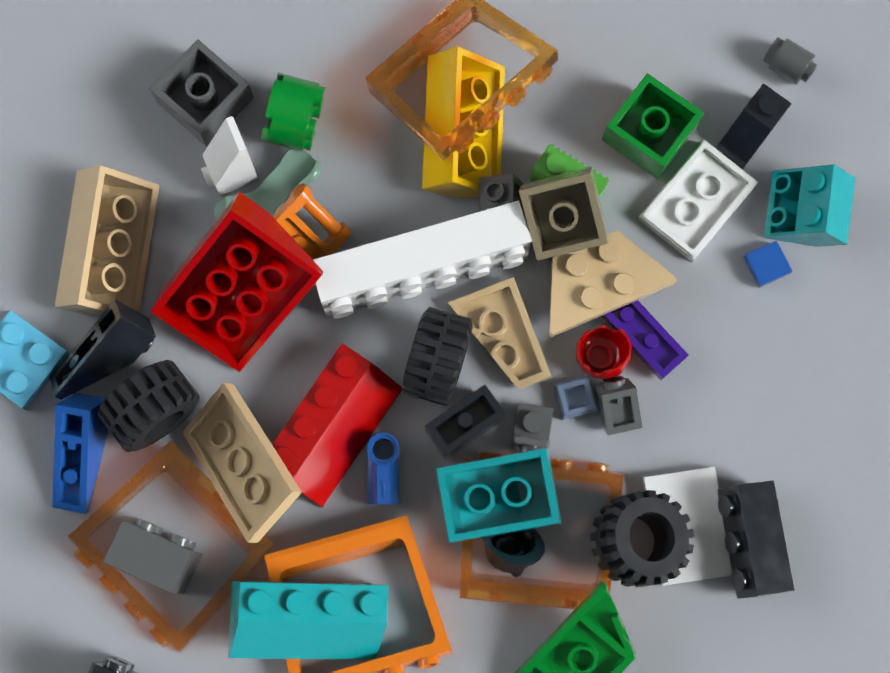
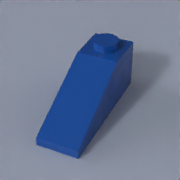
(77, 451)

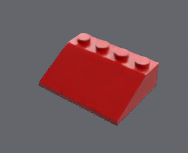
(237, 284)

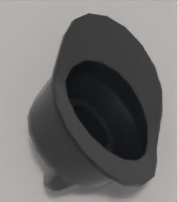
(514, 550)

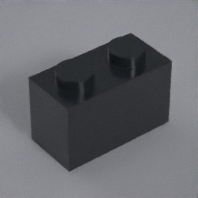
(465, 422)

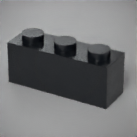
(755, 539)

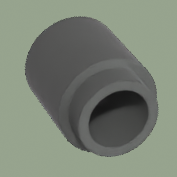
(790, 60)

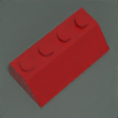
(334, 422)

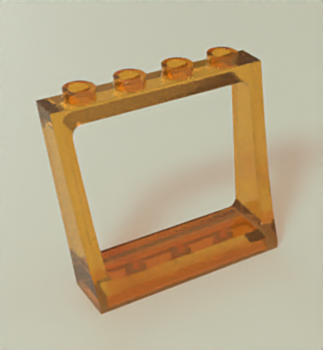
(431, 40)
(200, 488)
(538, 591)

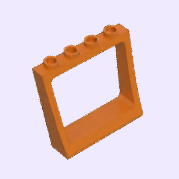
(352, 546)

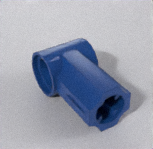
(383, 474)

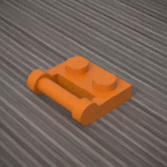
(286, 216)

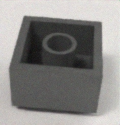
(201, 92)
(152, 557)

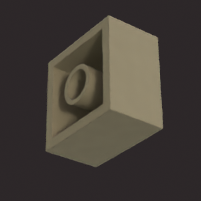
(564, 213)

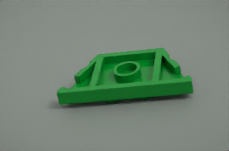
(586, 641)

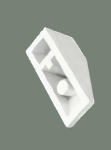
(228, 160)

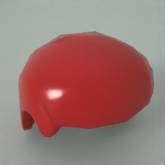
(603, 352)

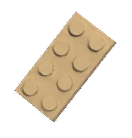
(241, 463)

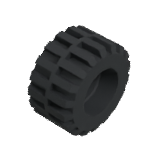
(437, 356)
(148, 405)
(668, 531)

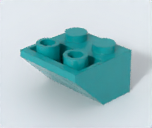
(810, 206)

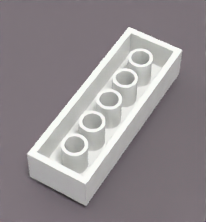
(423, 259)

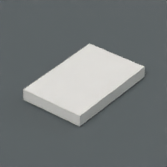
(697, 200)
(699, 499)

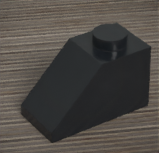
(753, 125)

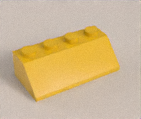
(454, 89)

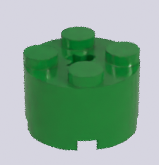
(291, 111)

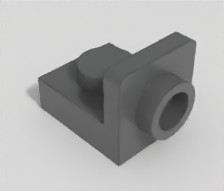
(499, 190)
(619, 405)
(532, 427)

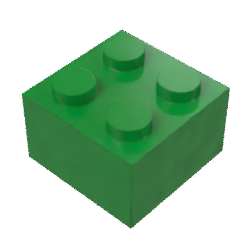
(652, 126)

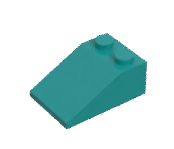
(499, 495)

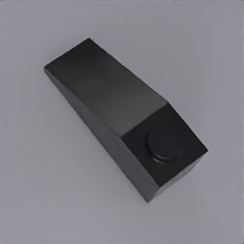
(107, 347)

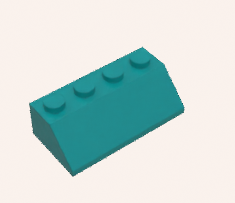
(306, 620)

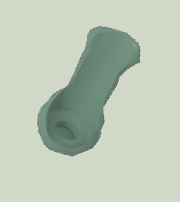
(293, 169)

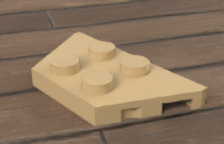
(600, 281)

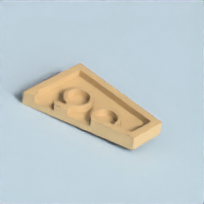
(505, 331)

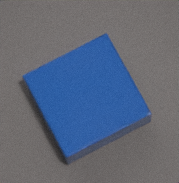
(767, 264)

